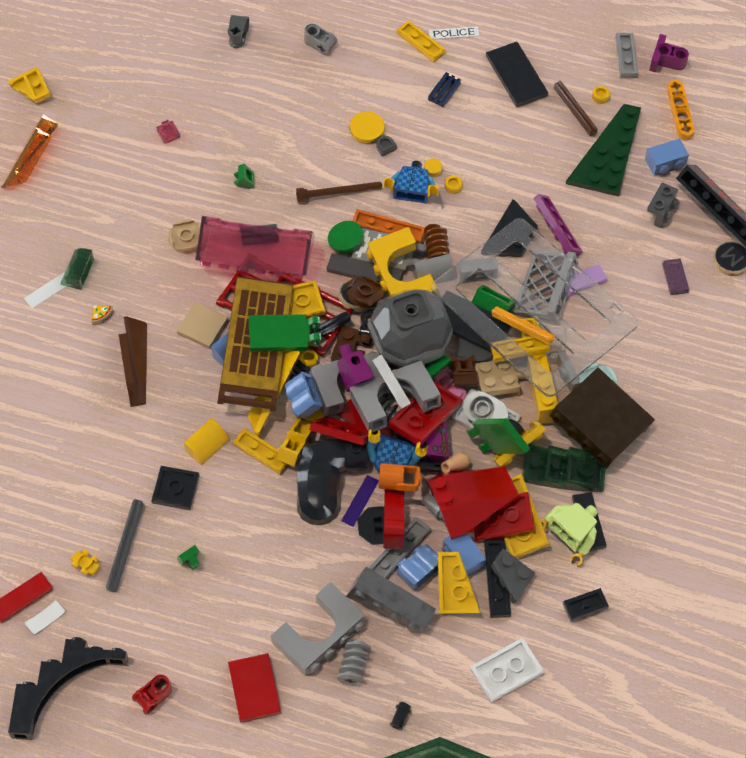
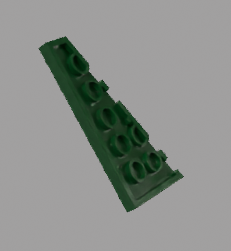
(606, 160)

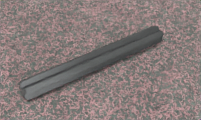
(124, 545)

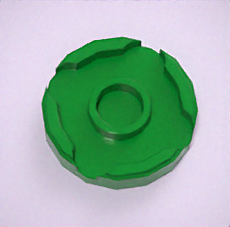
(345, 237)

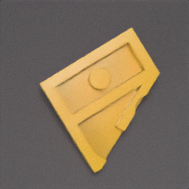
(31, 85)

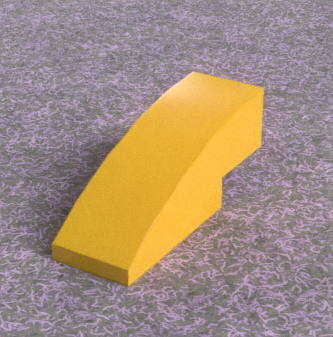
(295, 441)

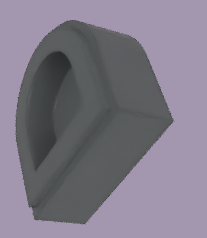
(385, 145)

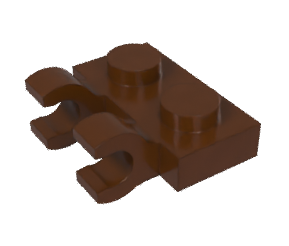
(350, 336)

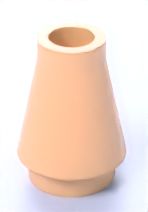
(457, 462)

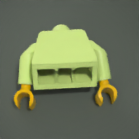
(574, 527)

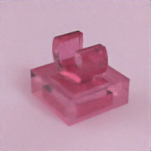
(168, 131)
(443, 378)

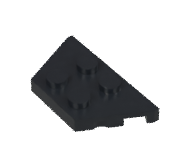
(513, 212)

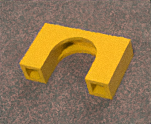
(387, 249)

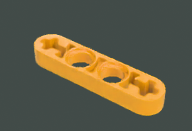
(680, 109)

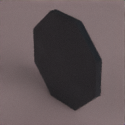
(372, 525)

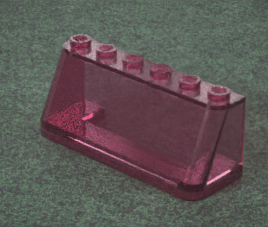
(254, 248)

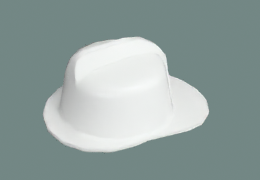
(483, 406)

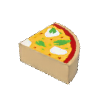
(100, 313)

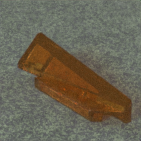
(31, 152)

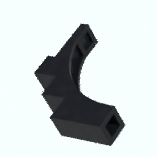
(31, 698)

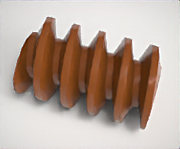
(436, 240)

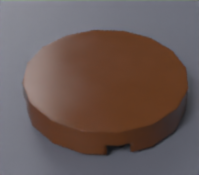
(364, 292)

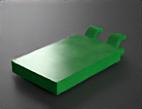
(283, 332)
(498, 436)

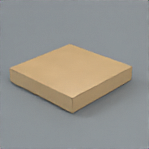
(202, 325)

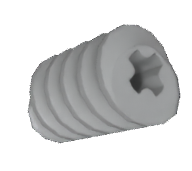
(353, 661)

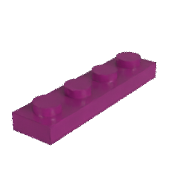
(557, 224)

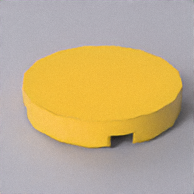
(366, 127)

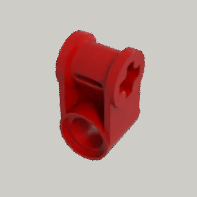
(151, 694)

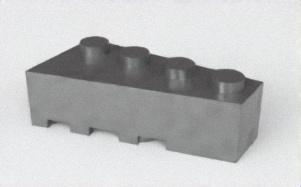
(390, 601)

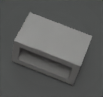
(435, 266)

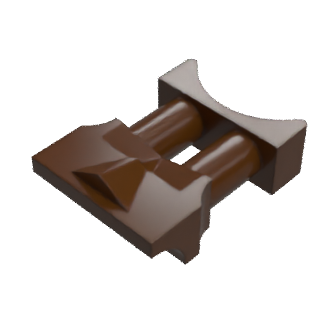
(466, 376)

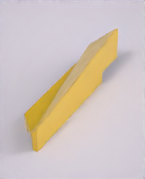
(259, 416)

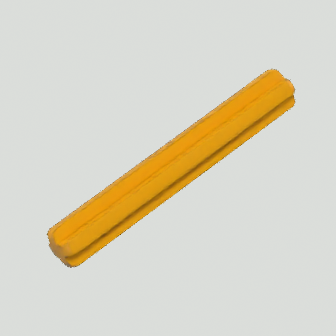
(523, 325)

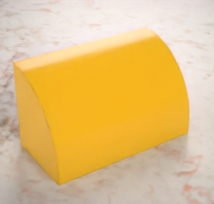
(206, 441)

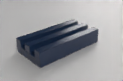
(451, 79)

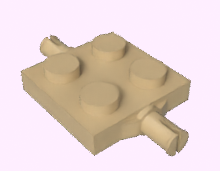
(497, 378)

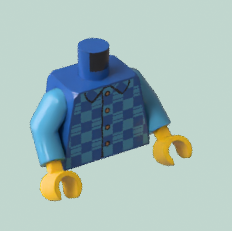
(412, 184)
(392, 451)

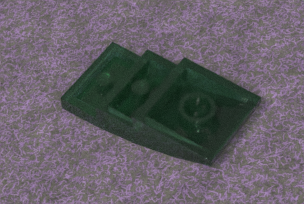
(563, 469)

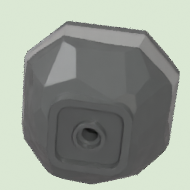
(410, 327)

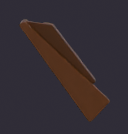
(134, 357)

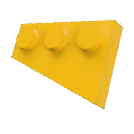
(534, 433)
(454, 585)

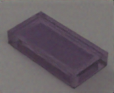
(675, 276)

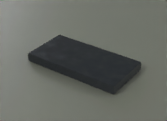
(516, 74)
(466, 333)

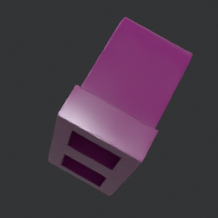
(668, 55)

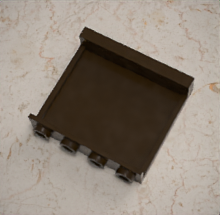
(601, 417)

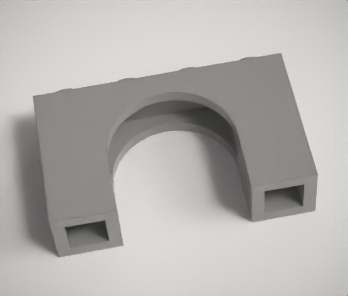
(411, 378)
(326, 382)
(308, 655)

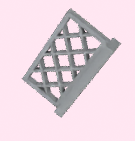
(560, 289)

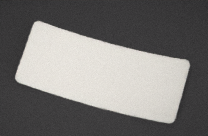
(45, 617)

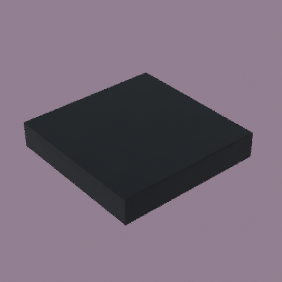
(175, 488)

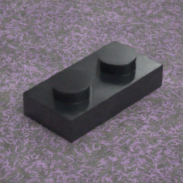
(585, 604)

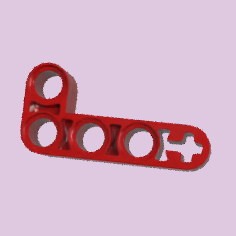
(393, 519)

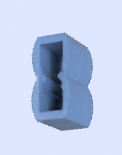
(303, 395)
(418, 567)

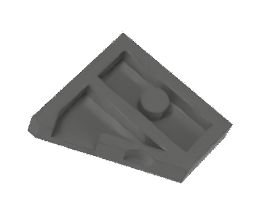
(512, 574)

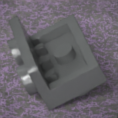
(662, 203)

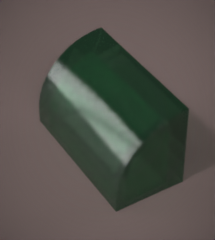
(78, 268)

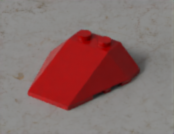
(471, 497)

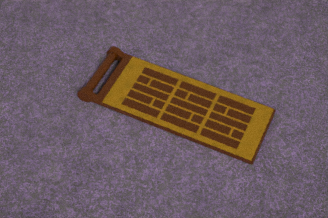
(253, 371)

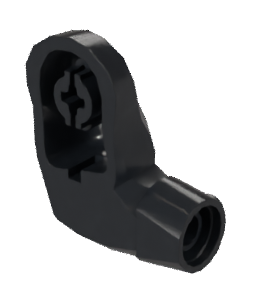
(320, 477)

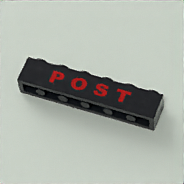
(715, 200)

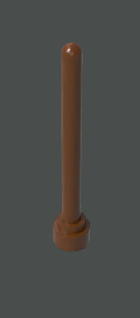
(304, 194)

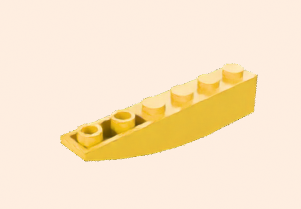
(542, 404)

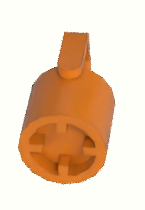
(392, 477)

